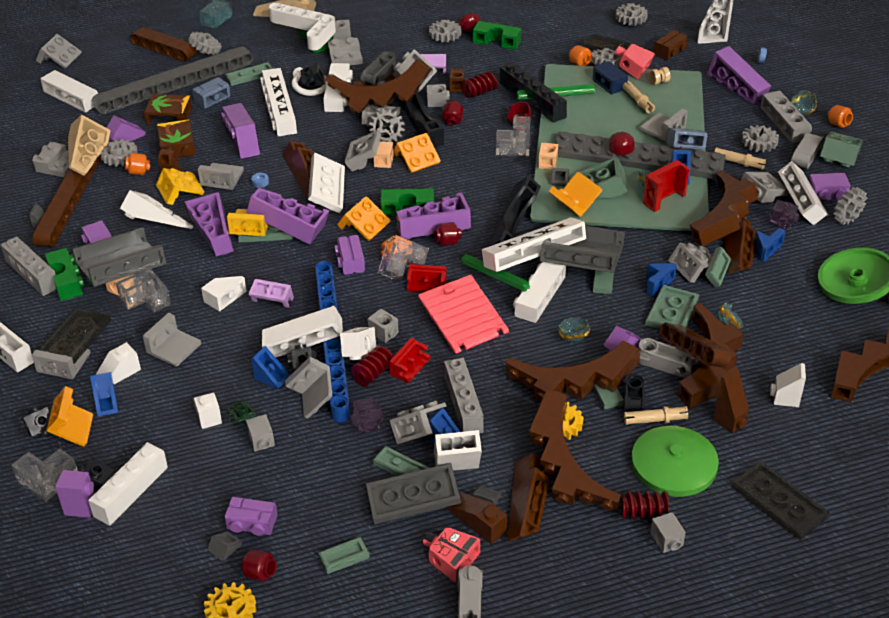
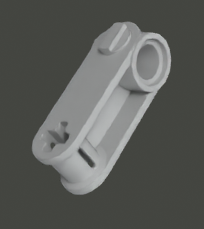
(665, 358)
(469, 592)

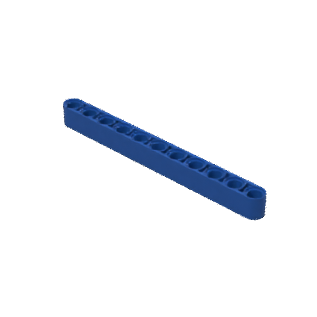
(333, 355)

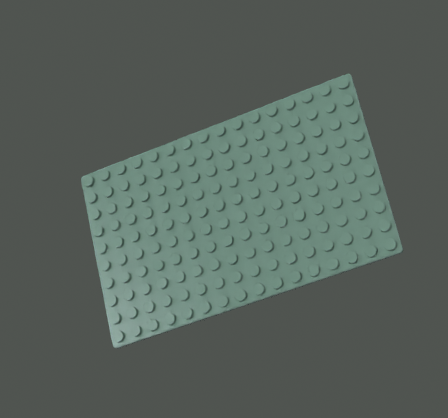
(604, 115)

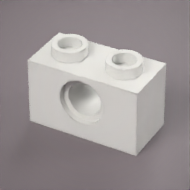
(357, 342)

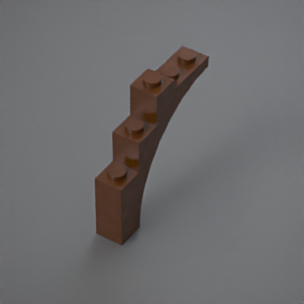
(361, 96)
(727, 214)
(856, 368)
(706, 379)
(577, 380)
(557, 459)

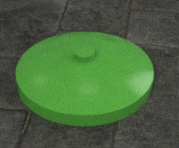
(855, 275)
(674, 461)

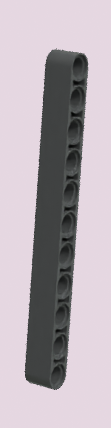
(171, 80)

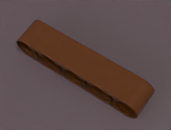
(163, 44)
(695, 345)

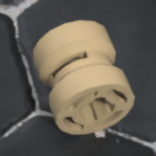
(657, 76)

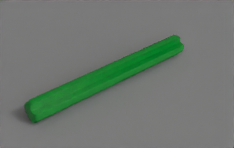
(562, 91)
(502, 275)

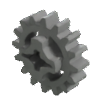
(631, 14)
(445, 31)
(204, 43)
(605, 55)
(393, 123)
(760, 138)
(116, 152)
(850, 205)

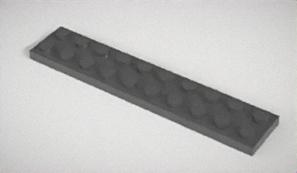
(644, 155)

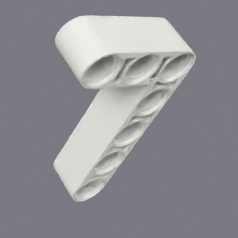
(319, 25)

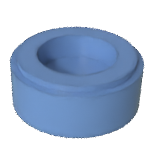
(761, 55)
(260, 180)

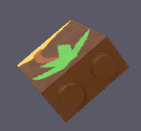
(168, 106)
(177, 137)

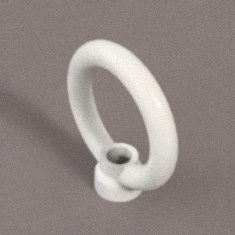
(297, 74)

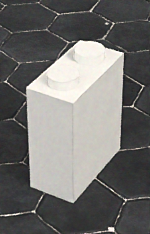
(459, 449)

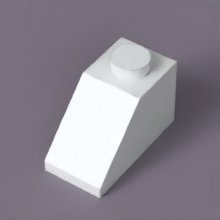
(223, 291)
(121, 362)
(789, 386)
(207, 410)

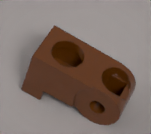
(456, 80)
(168, 160)

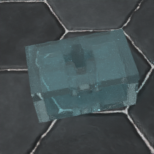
(215, 13)

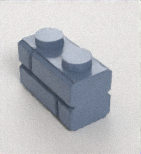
(211, 93)
(686, 138)

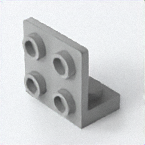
(59, 51)
(660, 123)
(220, 175)
(690, 260)
(168, 342)
(58, 364)
(314, 384)
(413, 424)

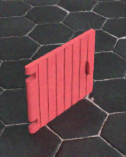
(463, 313)

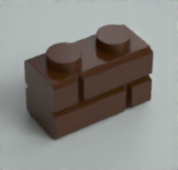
(670, 45)

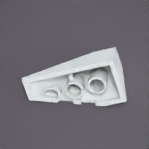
(716, 22)
(147, 208)

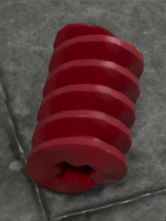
(479, 84)
(371, 366)
(644, 504)

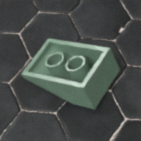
(841, 149)
(608, 176)

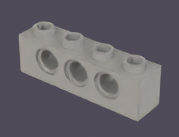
(785, 116)
(29, 265)
(463, 395)

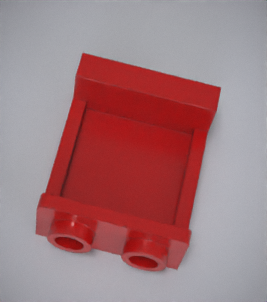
(665, 182)

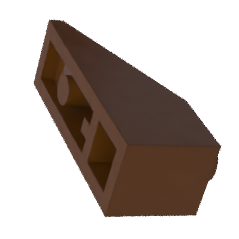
(731, 402)
(481, 517)

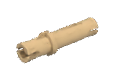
(642, 100)
(746, 160)
(656, 415)

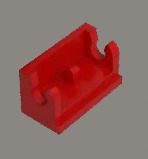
(425, 277)
(409, 360)

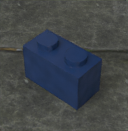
(609, 77)

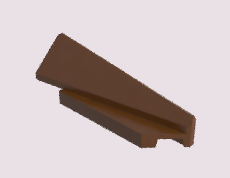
(299, 162)
(740, 247)
(527, 498)

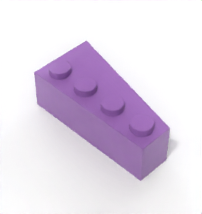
(738, 75)
(241, 130)
(288, 215)
(423, 220)
(211, 221)

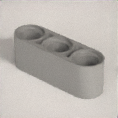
(807, 150)

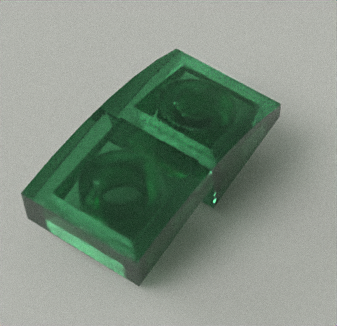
(240, 411)

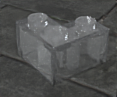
(514, 141)
(400, 253)
(143, 288)
(42, 476)

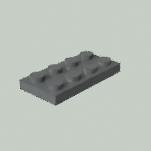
(413, 493)

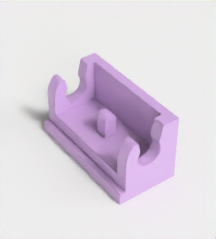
(436, 60)
(271, 291)

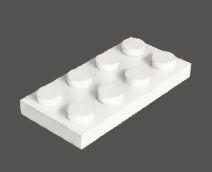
(326, 183)

